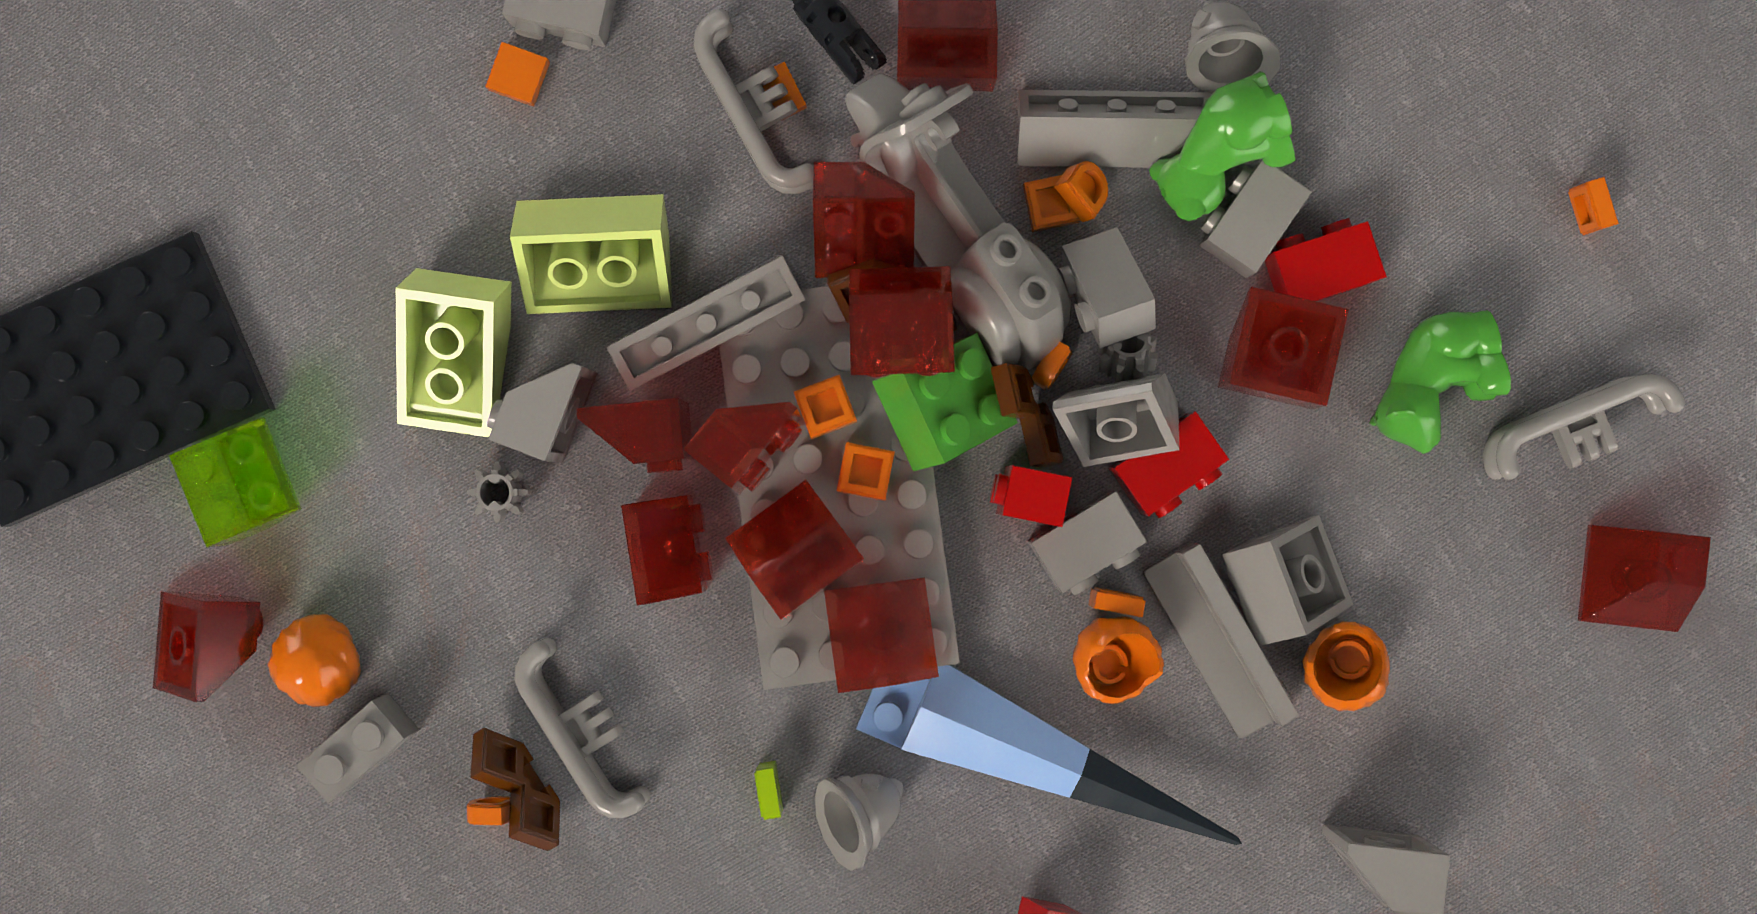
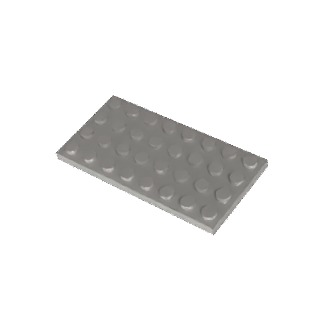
(894, 536)

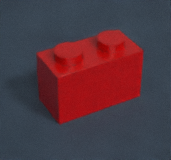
(1328, 264)
(1159, 479)
(1031, 495)

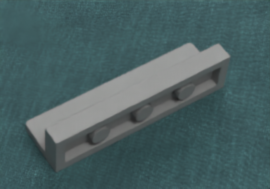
(1104, 126)
(705, 322)
(1219, 641)

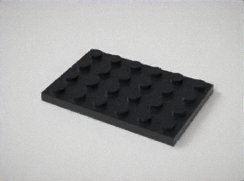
(119, 376)

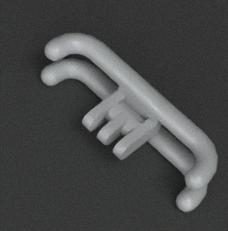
(750, 105)
(1578, 423)
(575, 734)

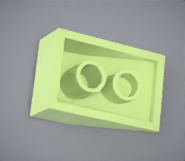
(450, 349)

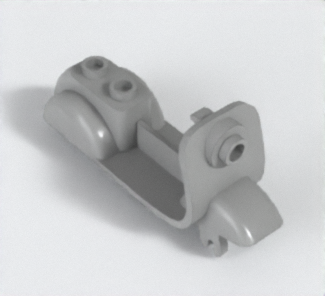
(998, 278)

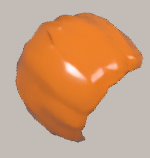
(1116, 659)
(315, 660)
(1347, 666)

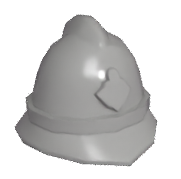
(1227, 47)
(856, 814)

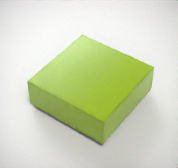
(768, 790)

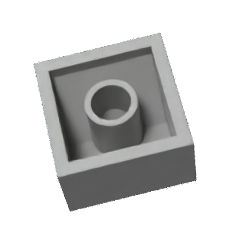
(542, 413)
(1120, 420)
(1288, 581)
(1395, 867)

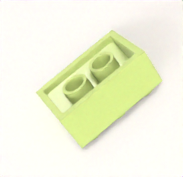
(592, 253)

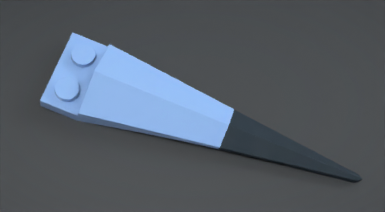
(983, 731)

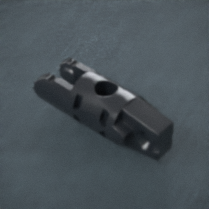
(837, 32)

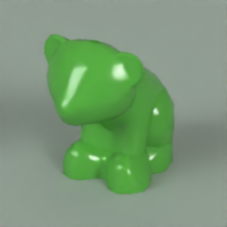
(1235, 126)
(1441, 353)

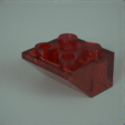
(947, 43)
(860, 217)
(901, 321)
(742, 439)
(794, 550)

